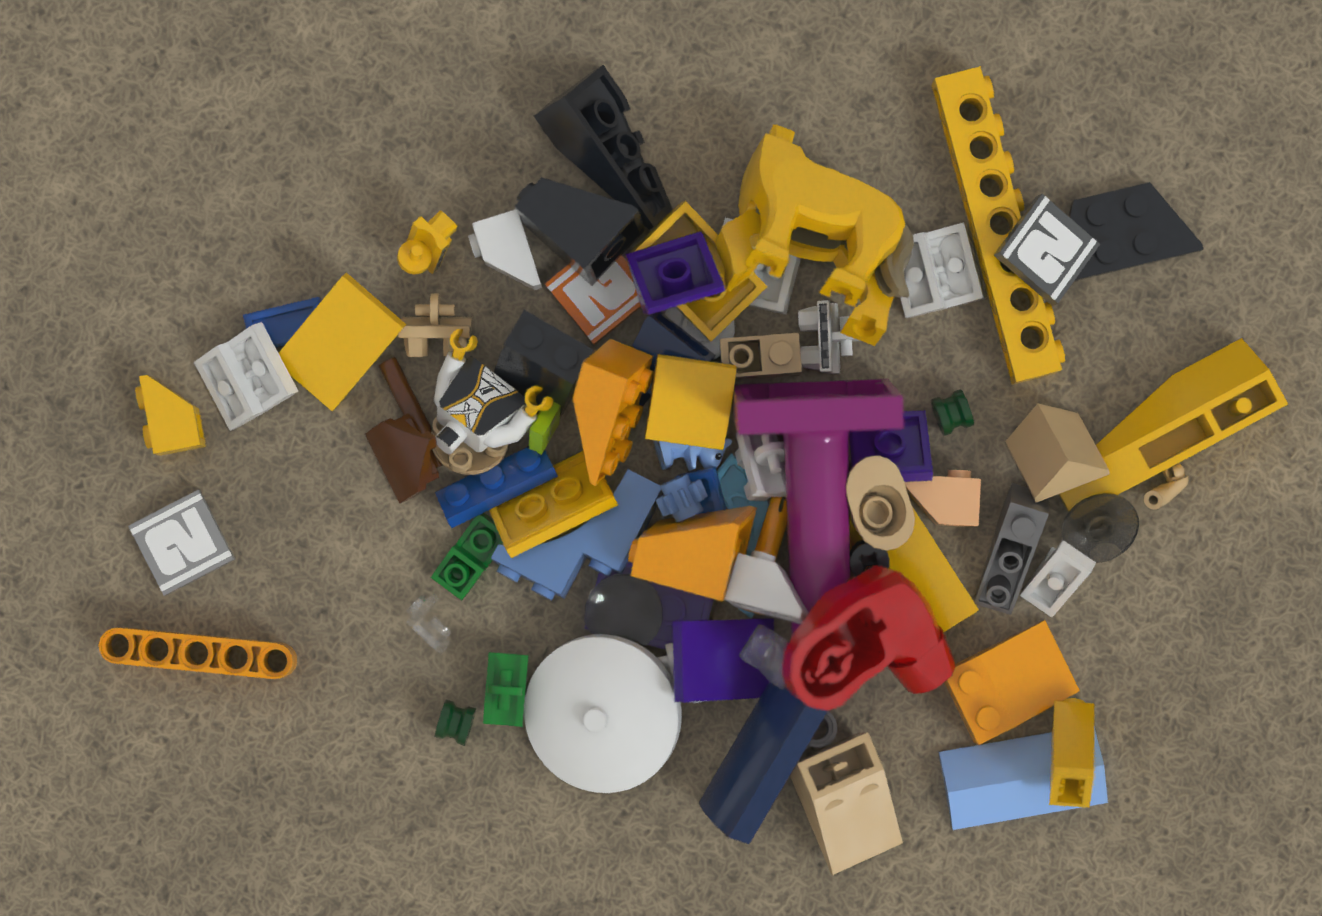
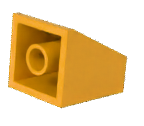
(694, 552)

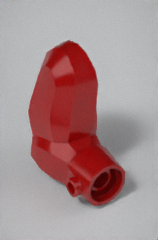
(859, 632)

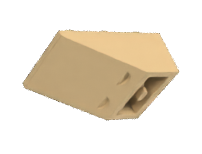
(847, 801)

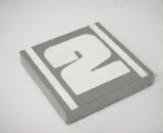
(181, 542)

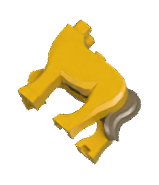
(823, 217)

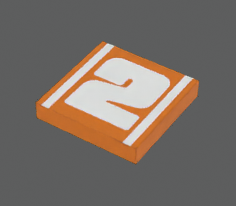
(596, 307)

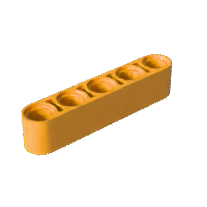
(179, 653)

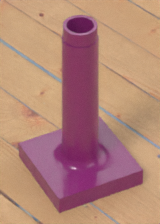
(815, 434)

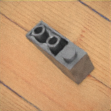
(1011, 549)

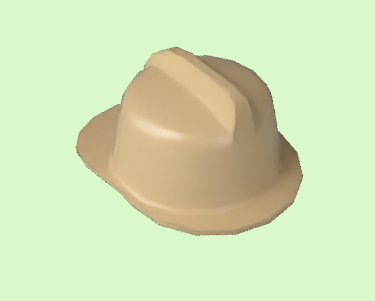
(879, 503)

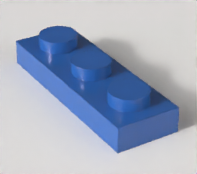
(498, 485)

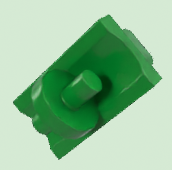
(505, 689)

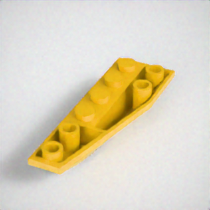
(1184, 418)

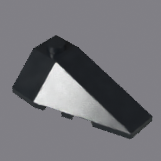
(595, 136)

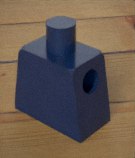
(665, 337)

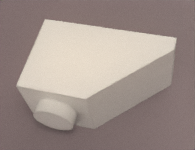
(505, 247)
(764, 588)

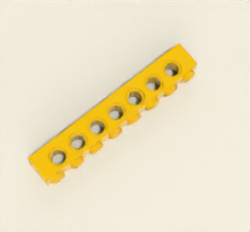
(975, 89)

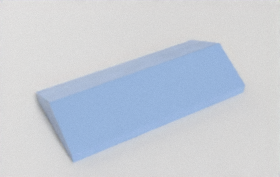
(1006, 780)

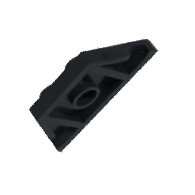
(1132, 229)

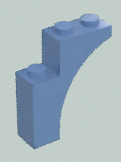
(601, 539)

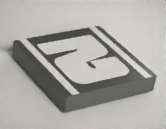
(1047, 249)

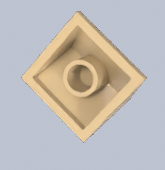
(1054, 452)

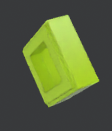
(544, 428)

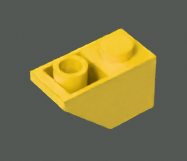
(171, 419)

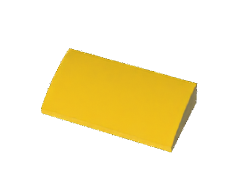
(931, 573)

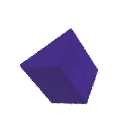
(674, 273)

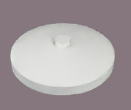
(602, 713)

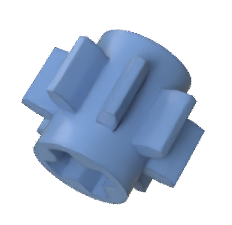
(681, 498)

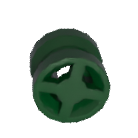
(952, 412)
(455, 722)

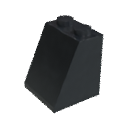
(579, 225)
(543, 358)

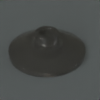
(1110, 535)

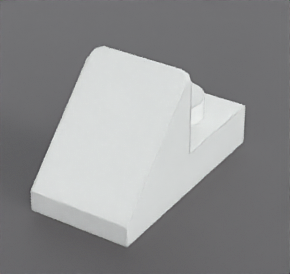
(1057, 578)

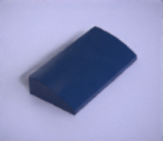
(759, 762)

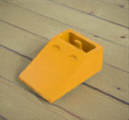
(609, 404)

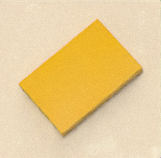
(340, 341)
(552, 507)

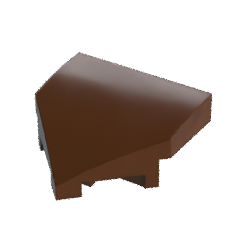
(404, 456)

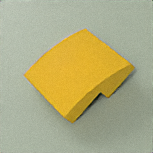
(690, 402)

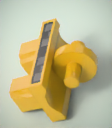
(426, 244)

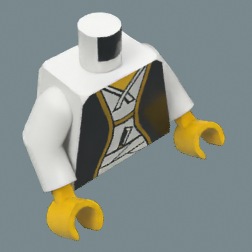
(480, 405)

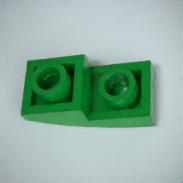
(468, 557)

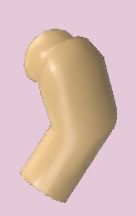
(1165, 492)

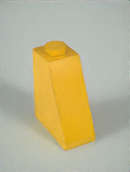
(1072, 753)

